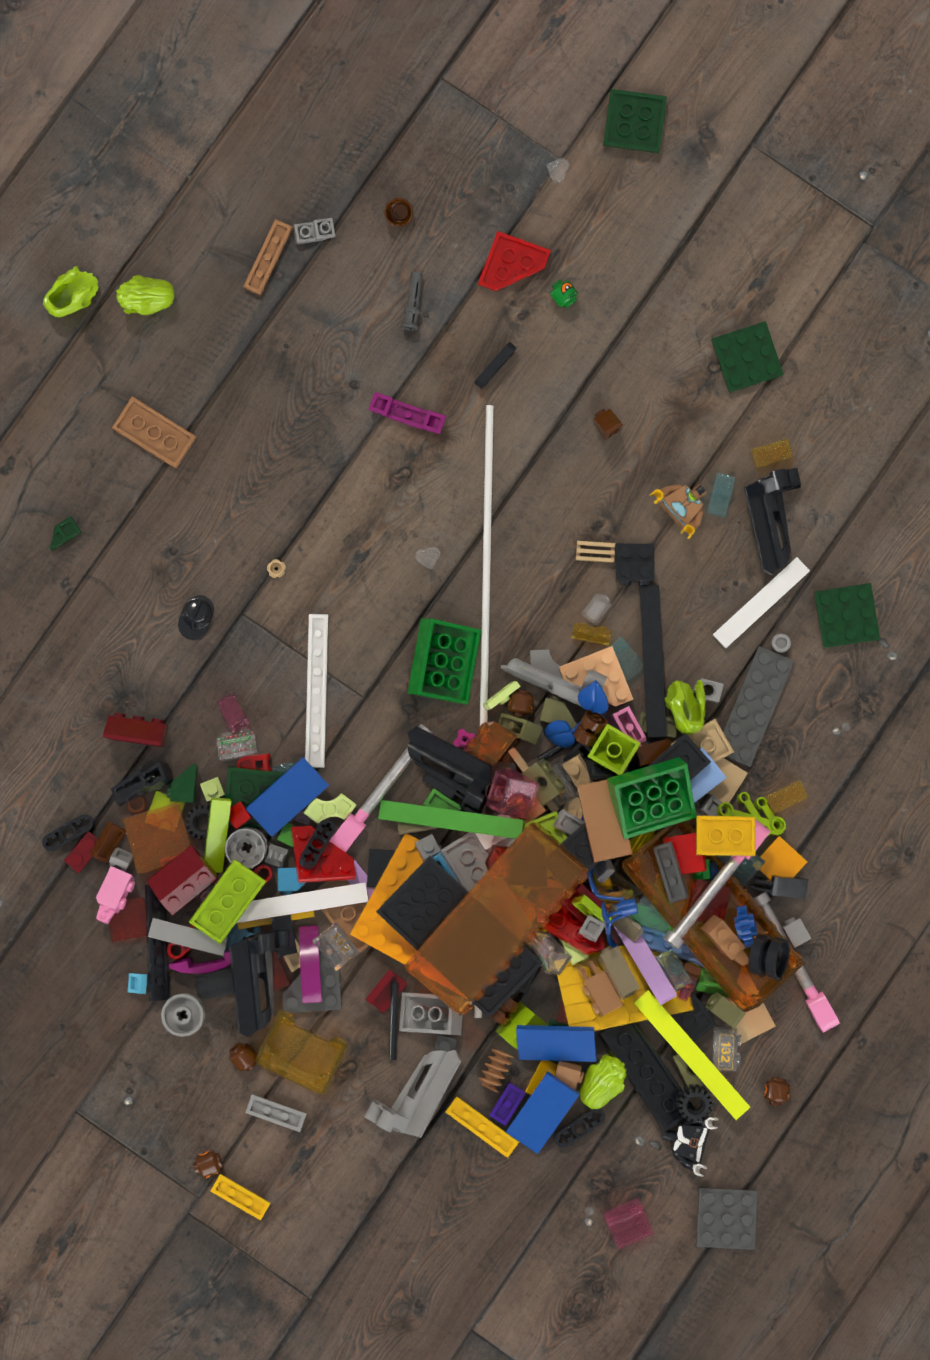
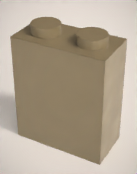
(618, 972)

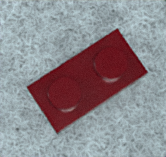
(81, 853)

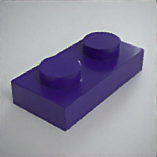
(507, 1103)

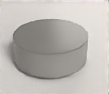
(780, 643)

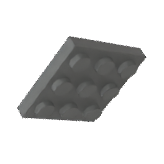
(726, 1218)

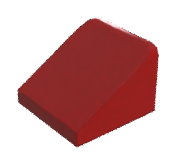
(239, 815)

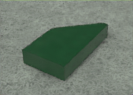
(64, 532)

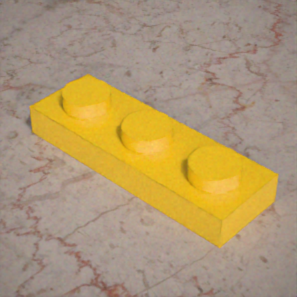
(240, 1196)

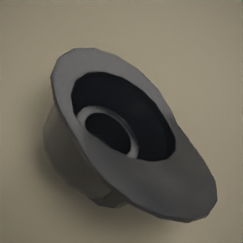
(196, 617)

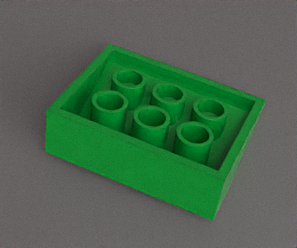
(444, 661)
(652, 797)

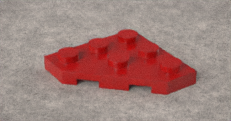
(511, 261)
(332, 865)
(567, 927)

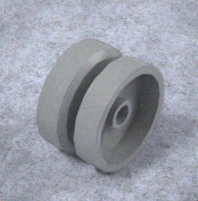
(172, 1017)

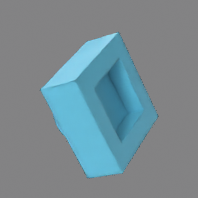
(137, 983)

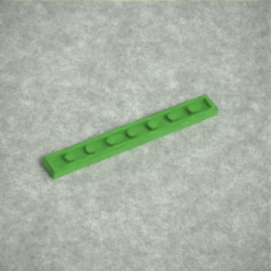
(451, 819)

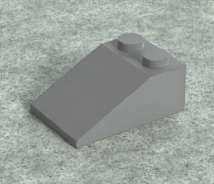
(428, 1015)

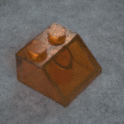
(490, 742)

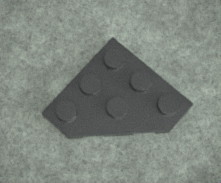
(330, 991)

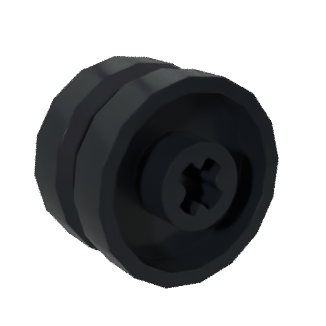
(769, 957)

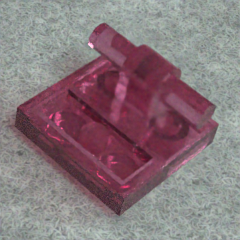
(628, 1223)

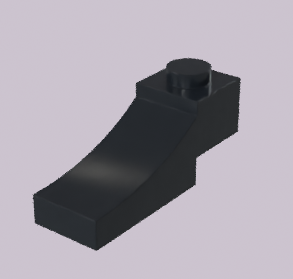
(142, 782)

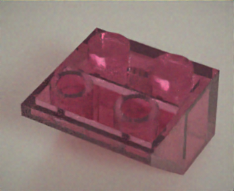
(512, 793)

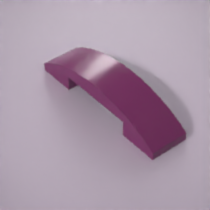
(407, 414)
(187, 965)
(309, 965)

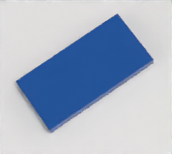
(287, 796)
(556, 1043)
(542, 1112)

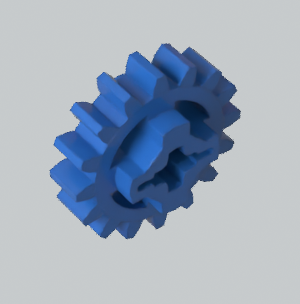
(745, 926)

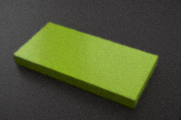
(227, 901)

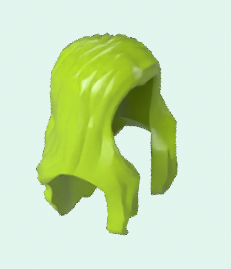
(70, 293)
(145, 295)
(686, 709)
(602, 1082)

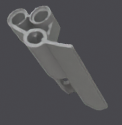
(551, 683)
(415, 1109)

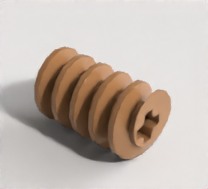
(495, 1069)

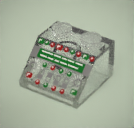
(237, 745)
(549, 952)

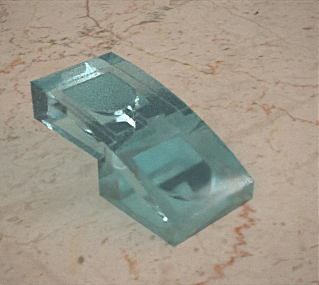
(721, 495)

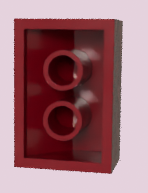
(135, 730)
(182, 879)

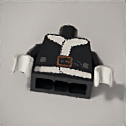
(689, 1142)

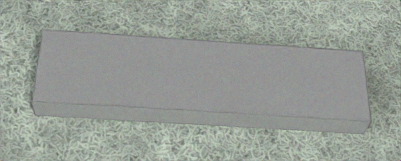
(185, 936)

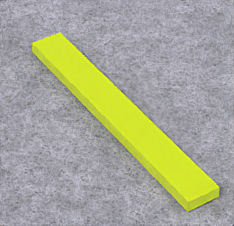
(691, 1054)

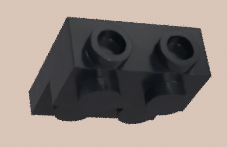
(634, 563)

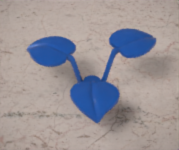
(589, 698)
(624, 908)

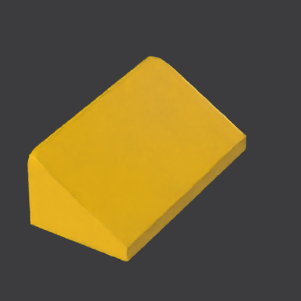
(543, 1067)

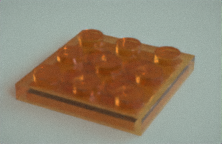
(156, 837)

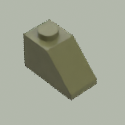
(556, 710)
(522, 728)
(725, 1009)

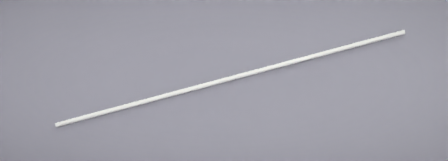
(486, 580)

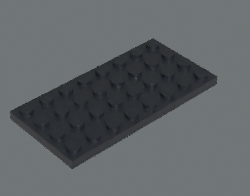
(425, 903)

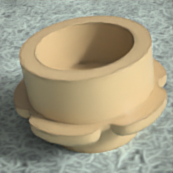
(271, 568)

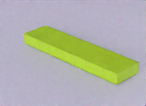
(217, 832)

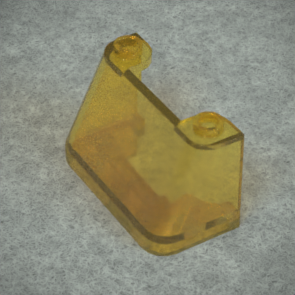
(300, 1054)

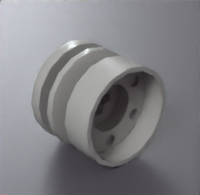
(237, 840)

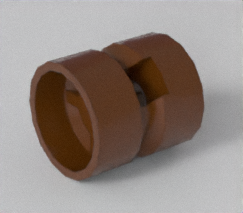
(590, 728)
(502, 1015)

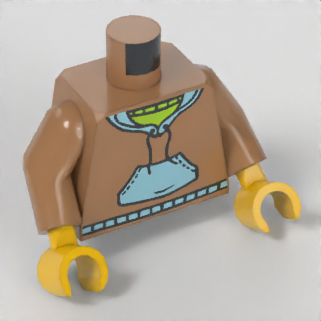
(682, 505)

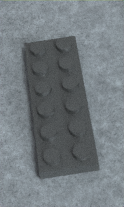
(756, 704)

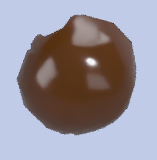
(398, 212)

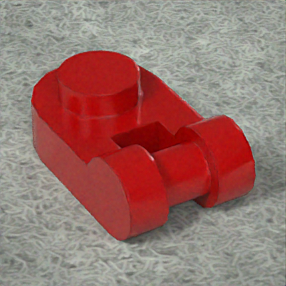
(250, 761)

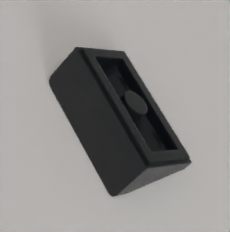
(285, 923)

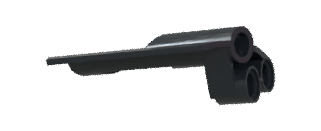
(766, 507)
(468, 774)
(251, 961)

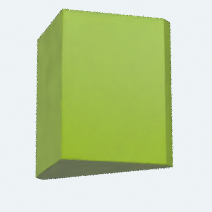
(614, 750)
(522, 1016)

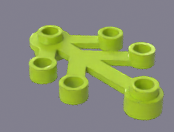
(769, 822)

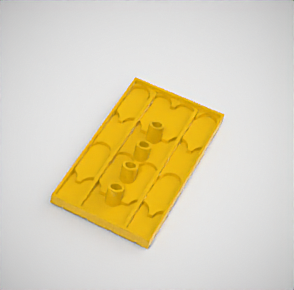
(579, 1008)

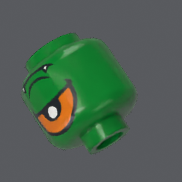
(564, 293)

